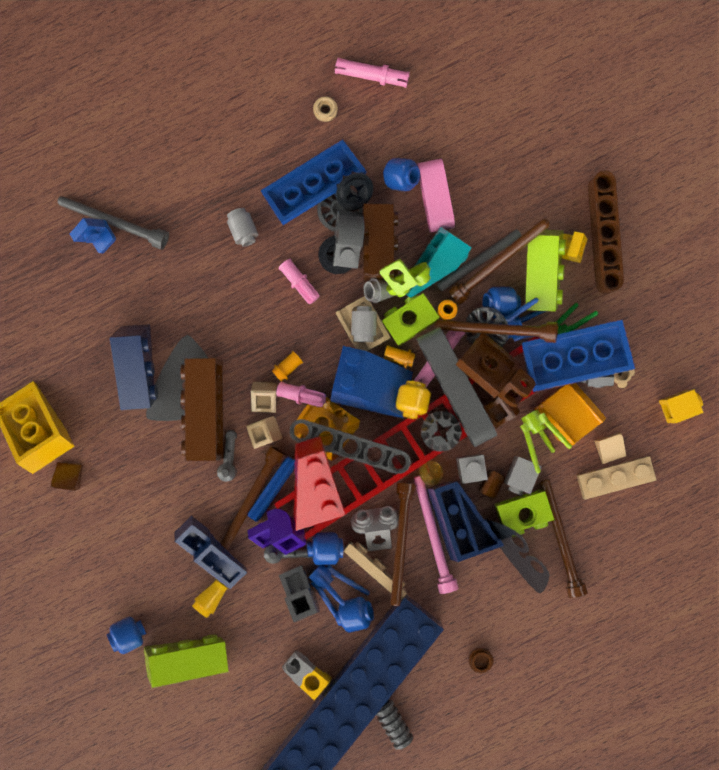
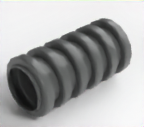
(394, 726)

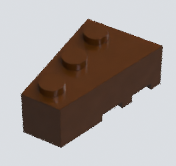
(379, 239)

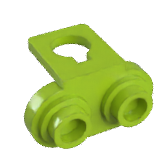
(409, 278)

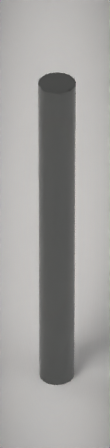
(478, 260)

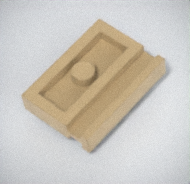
(345, 318)

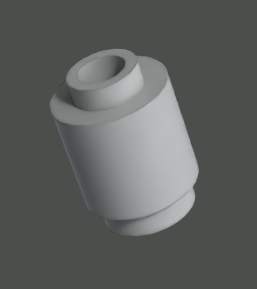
(242, 227)
(363, 324)

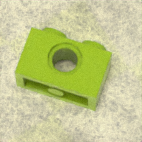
(421, 308)
(539, 509)

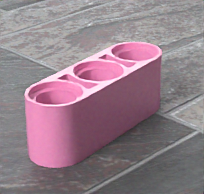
(436, 195)

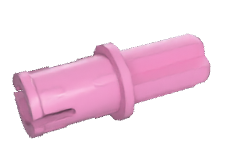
(299, 281)
(301, 394)

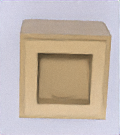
(263, 397)
(264, 432)
(610, 447)

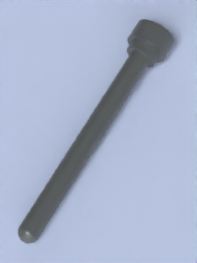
(157, 238)

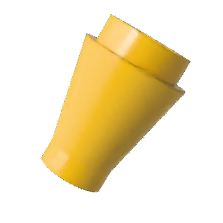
(209, 599)

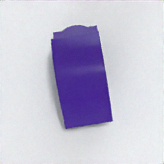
(278, 531)

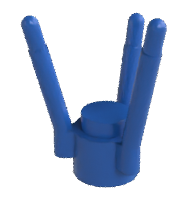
(512, 319)
(322, 578)

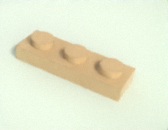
(616, 477)
(373, 567)

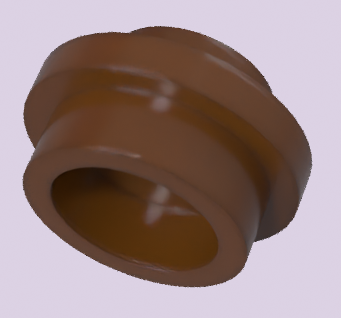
(480, 660)

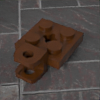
(501, 375)

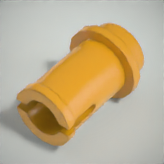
(452, 308)
(399, 356)
(287, 366)

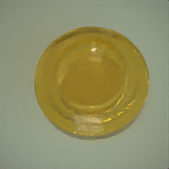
(431, 473)

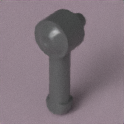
(227, 470)
(273, 555)

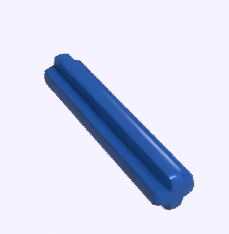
(272, 489)

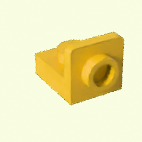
(574, 246)

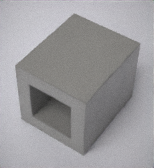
(471, 468)
(521, 476)

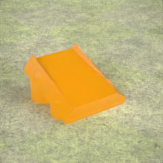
(571, 412)
(330, 416)

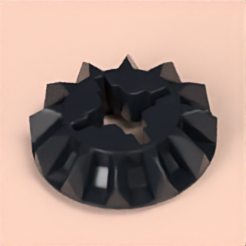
(364, 190)
(326, 261)

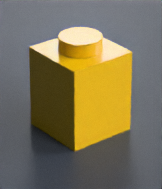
(681, 406)

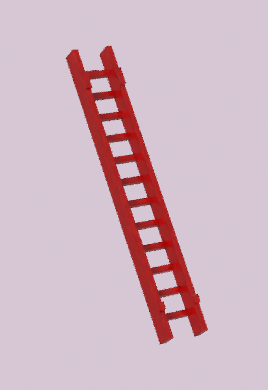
(360, 499)

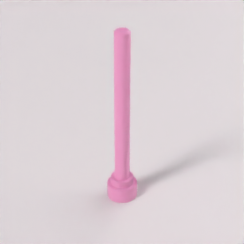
(446, 581)

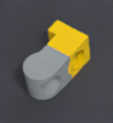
(306, 674)

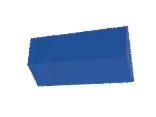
(311, 182)
(578, 356)

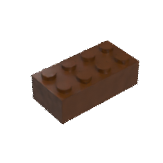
(202, 409)

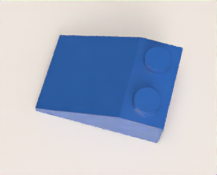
(368, 382)

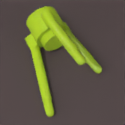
(534, 423)

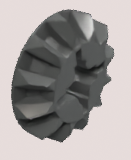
(429, 428)

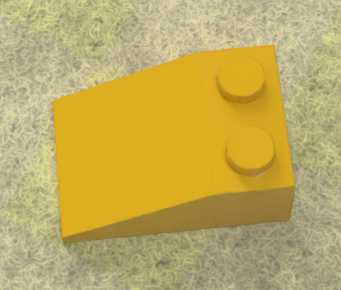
(33, 429)

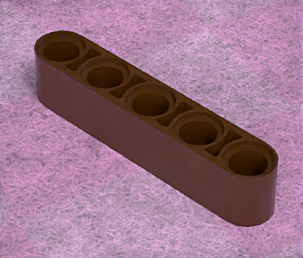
(611, 222)

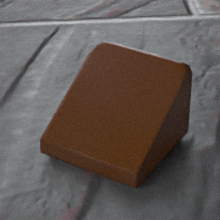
(500, 412)
(67, 476)
(492, 485)

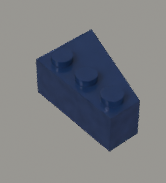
(134, 366)
(460, 523)

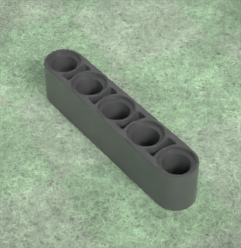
(456, 387)
(363, 446)

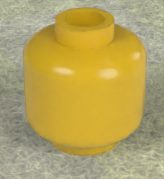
(413, 399)

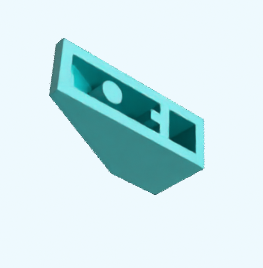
(443, 256)

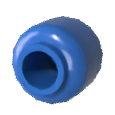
(401, 174)
(502, 299)
(325, 548)
(355, 614)
(126, 635)

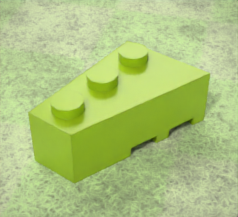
(545, 270)
(185, 660)

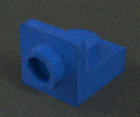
(95, 232)

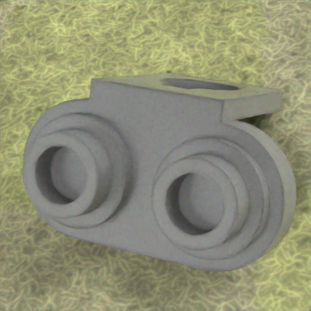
(375, 523)

